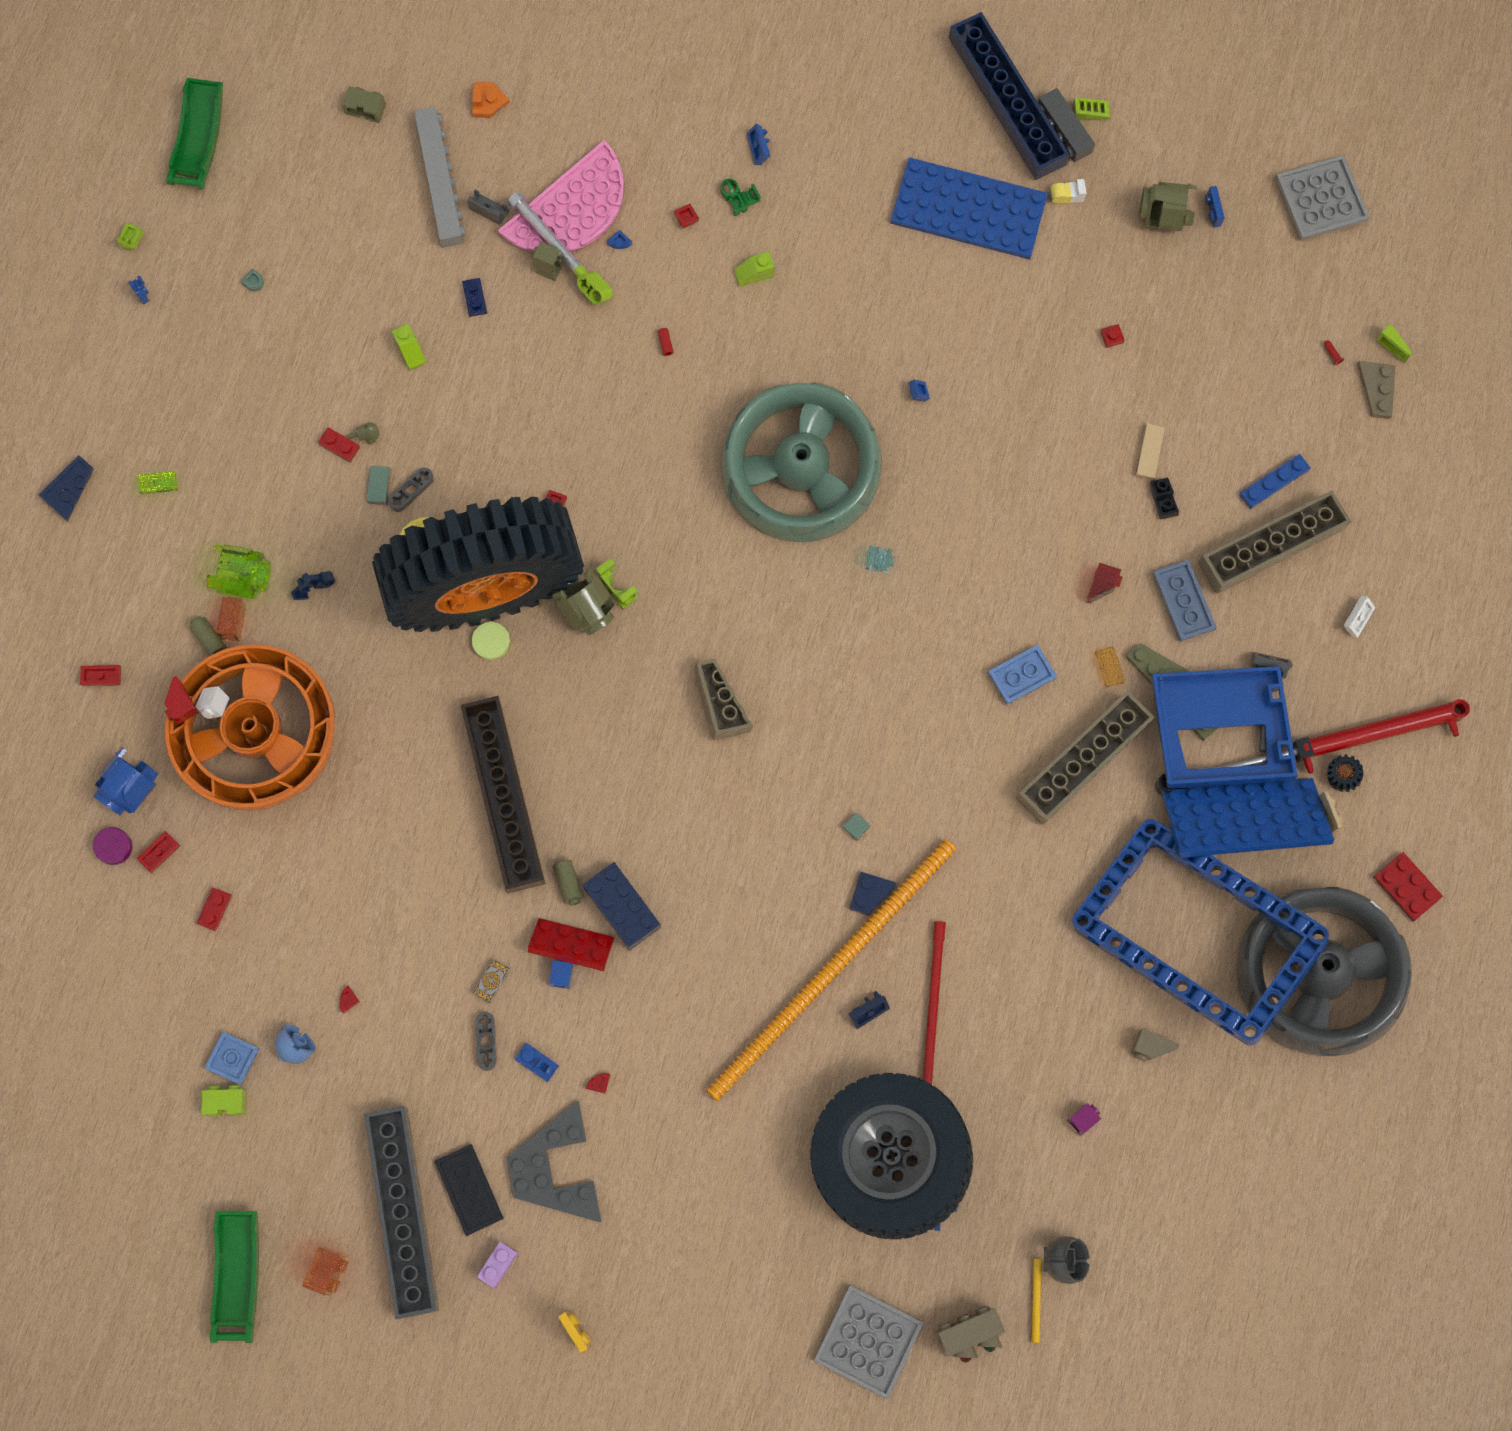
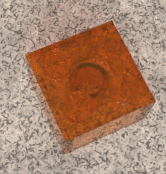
(325, 1271)

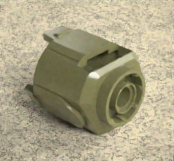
(1165, 206)
(586, 604)

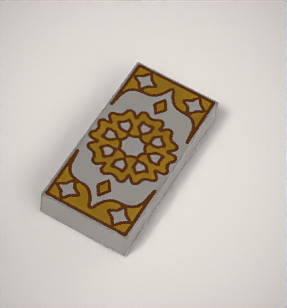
(491, 981)

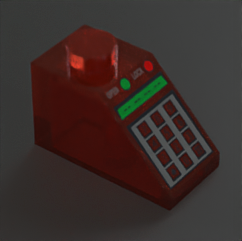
(1104, 582)

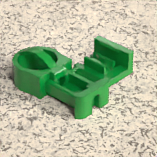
(742, 200)

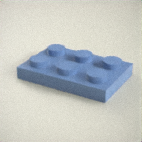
(1022, 674)

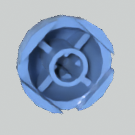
(293, 1046)

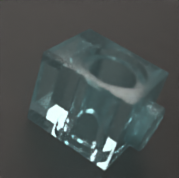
(879, 559)

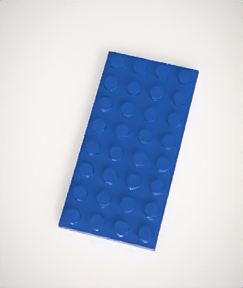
(969, 208)
(1247, 817)

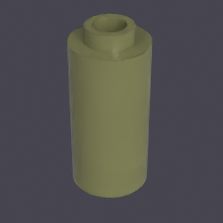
(206, 635)
(568, 882)

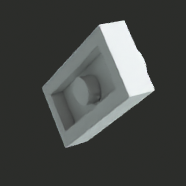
(1359, 616)

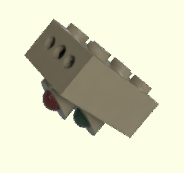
(979, 1330)

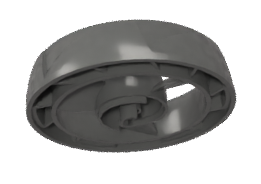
(1379, 959)

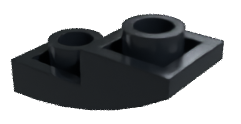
(1163, 498)

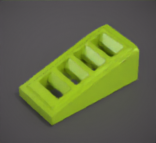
(1087, 115)
(1394, 343)

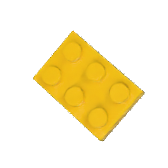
(579, 1337)

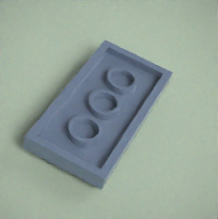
(1184, 600)

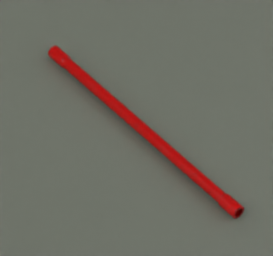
(938, 937)

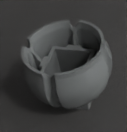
(1066, 1260)

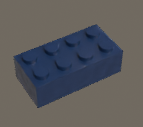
(621, 906)

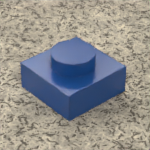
(919, 390)

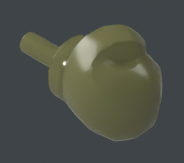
(366, 432)

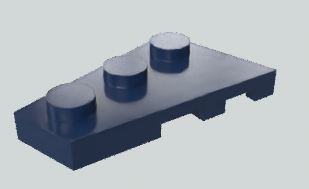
(67, 487)

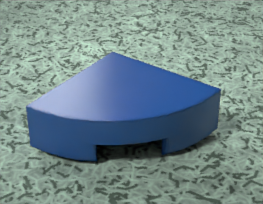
(619, 241)

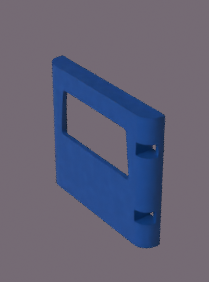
(1223, 701)

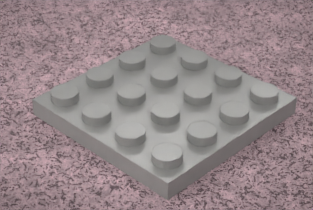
(1322, 197)
(868, 1342)

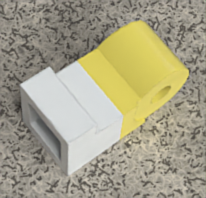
(1068, 192)

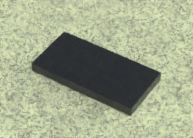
(469, 1190)

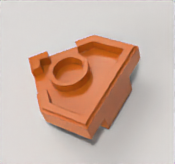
(487, 99)

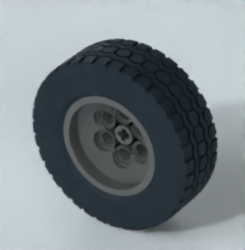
(857, 1123)

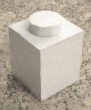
(212, 702)

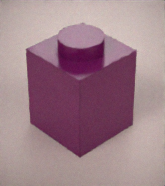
(1084, 1118)

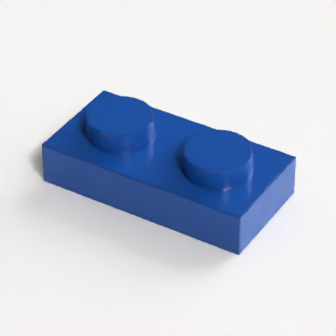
(1215, 208)

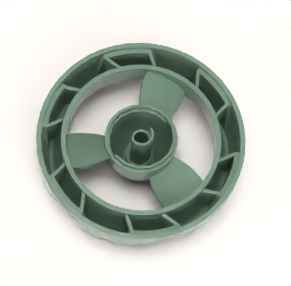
(832, 496)

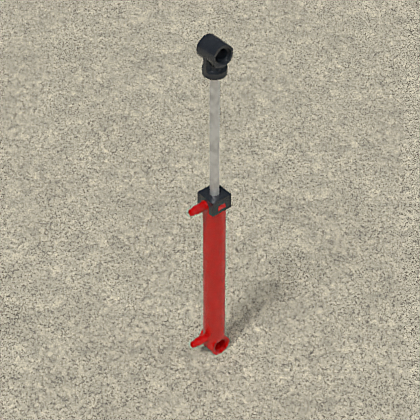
(1310, 747)

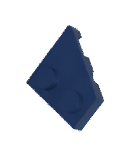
(870, 892)

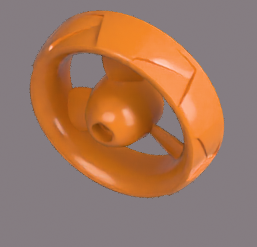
(253, 728)

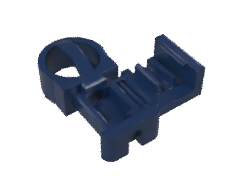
(319, 581)

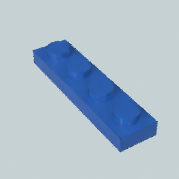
(1275, 481)

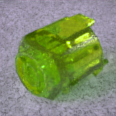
(240, 572)

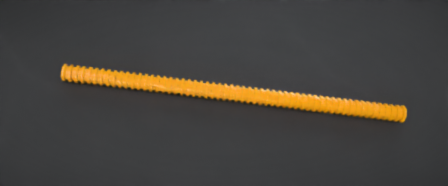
(831, 970)

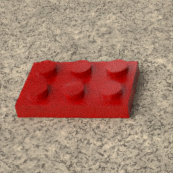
(1408, 886)

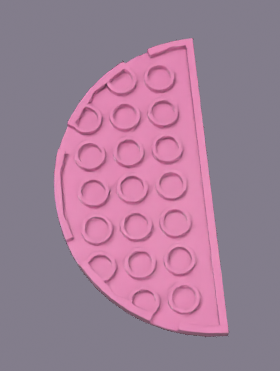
(576, 205)

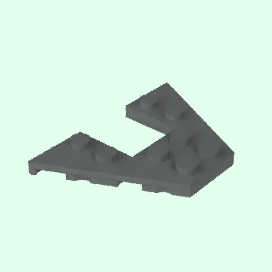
(532, 1172)

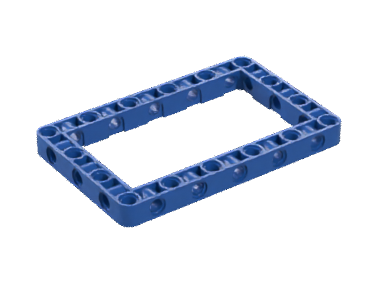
(1167, 977)

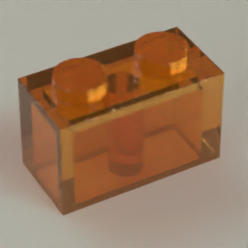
(231, 618)

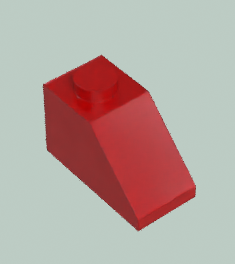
(179, 703)

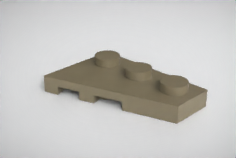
(1379, 387)

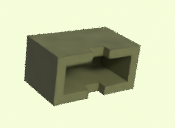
(364, 103)
(547, 261)

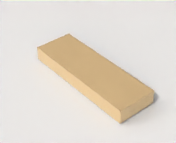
(1150, 451)

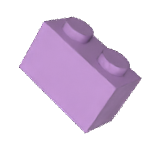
(497, 1265)

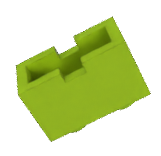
(228, 1100)

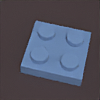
(232, 1058)

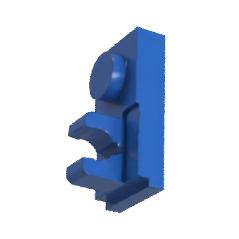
(758, 144)
(536, 1062)

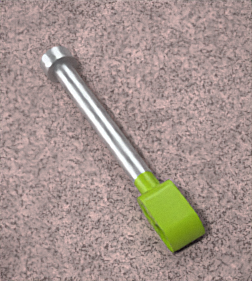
(589, 283)

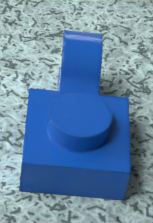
(140, 289)

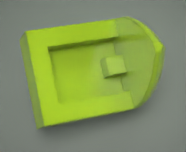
(130, 236)

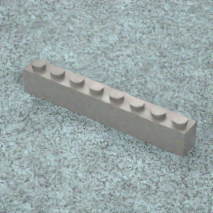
(438, 176)

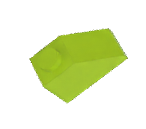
(755, 269)
(408, 346)

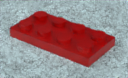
(570, 944)

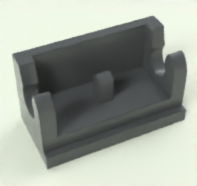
(487, 207)

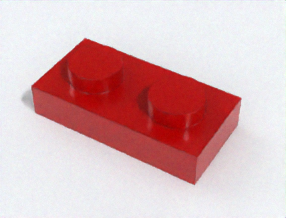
(339, 444)
(100, 675)
(158, 852)
(214, 909)

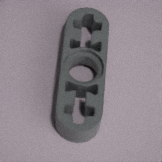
(411, 497)
(481, 1056)

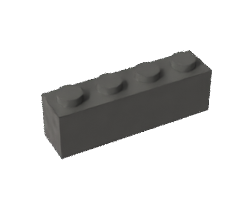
(1066, 125)

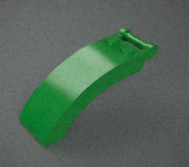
(196, 132)
(235, 1275)

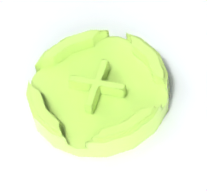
(490, 640)

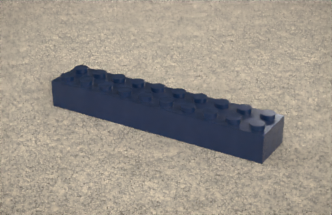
(1008, 96)

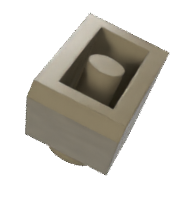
(1151, 1045)

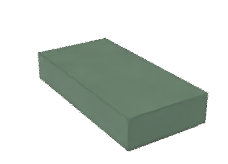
(378, 485)

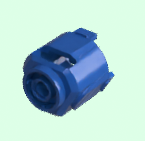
(124, 785)

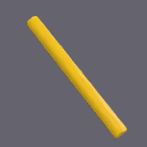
(1036, 1301)

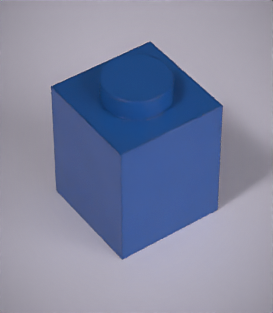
(561, 974)

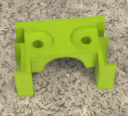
(622, 597)

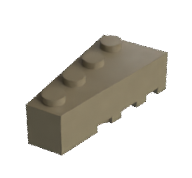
(721, 706)

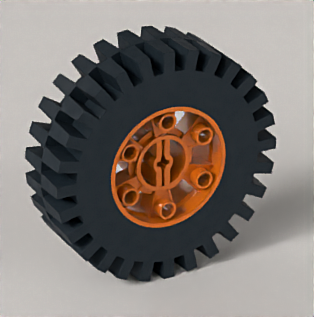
(477, 564)

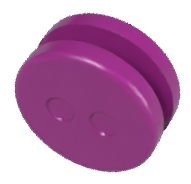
(112, 846)

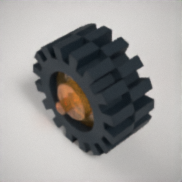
(1345, 773)

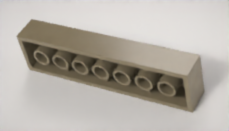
(1274, 542)
(1085, 757)

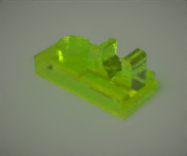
(157, 482)

